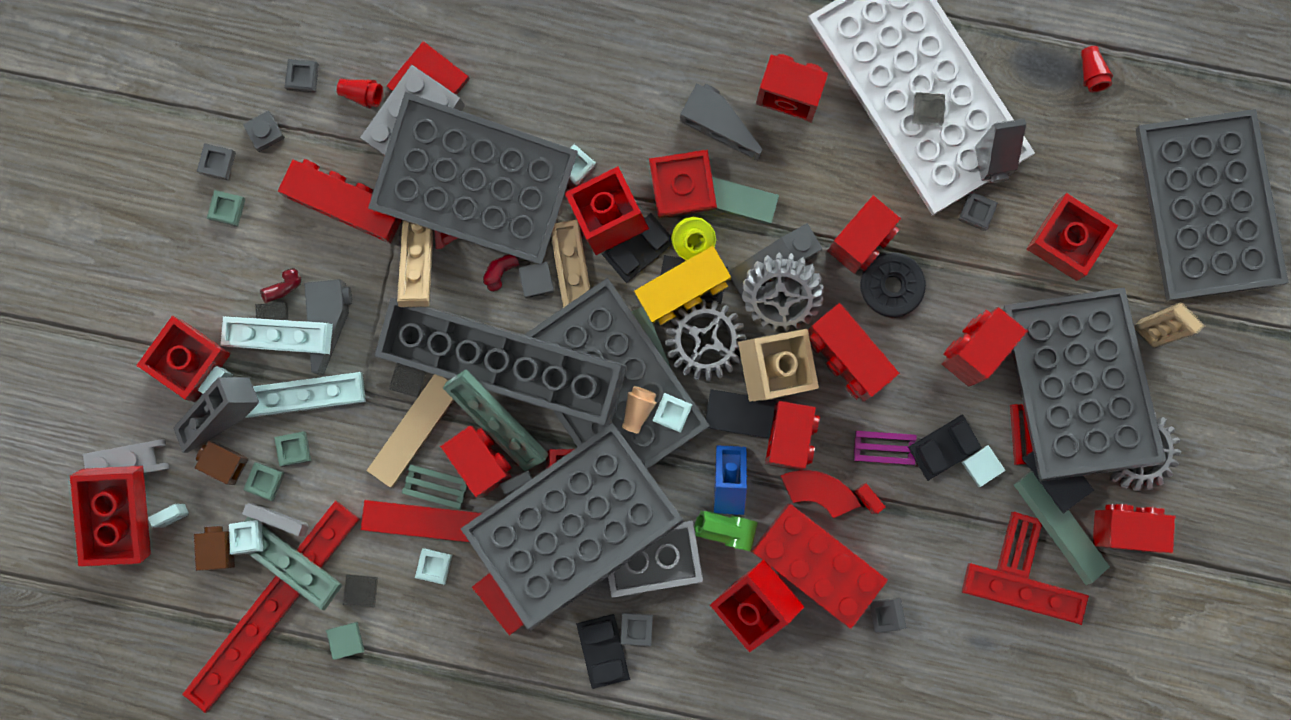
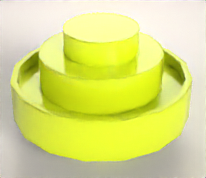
(692, 237)

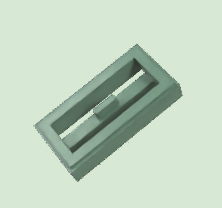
(411, 480)

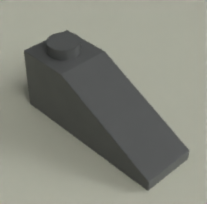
(714, 117)
(1000, 150)
(798, 242)
(327, 304)
(215, 411)

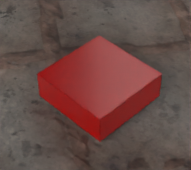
(869, 499)

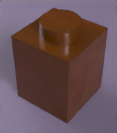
(220, 462)
(213, 549)

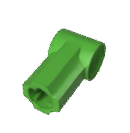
(732, 531)

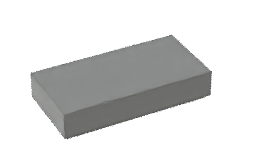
(275, 519)

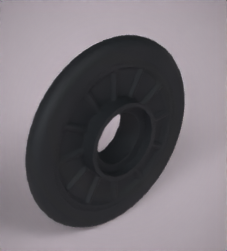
(911, 280)

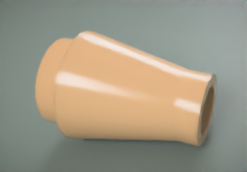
(638, 407)

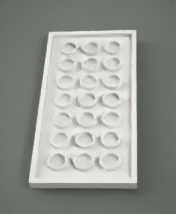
(908, 48)

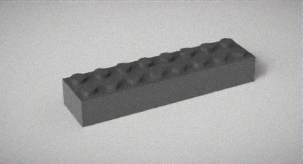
(502, 361)

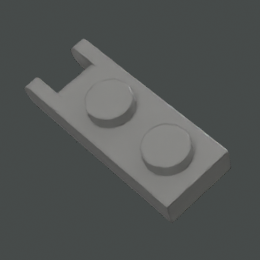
(131, 455)

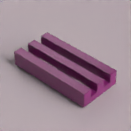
(880, 447)

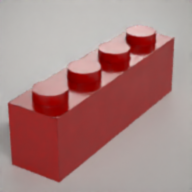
(336, 199)

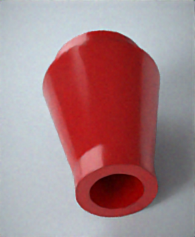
(1095, 70)
(362, 91)

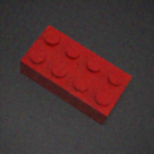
(819, 565)

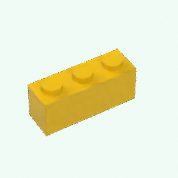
(683, 286)

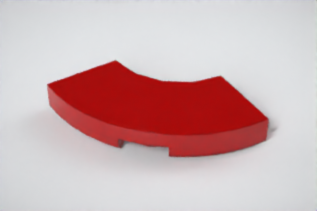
(821, 489)

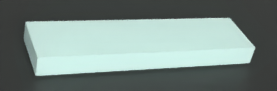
(276, 335)
(309, 394)

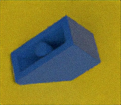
(730, 480)

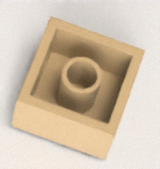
(778, 365)

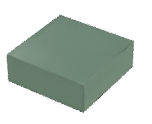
(226, 208)
(292, 449)
(263, 481)
(345, 640)

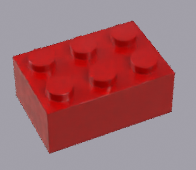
(983, 346)
(851, 353)
(110, 516)

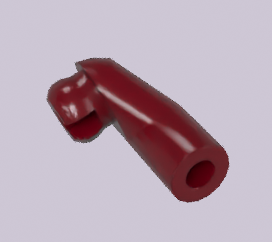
(496, 269)
(282, 289)

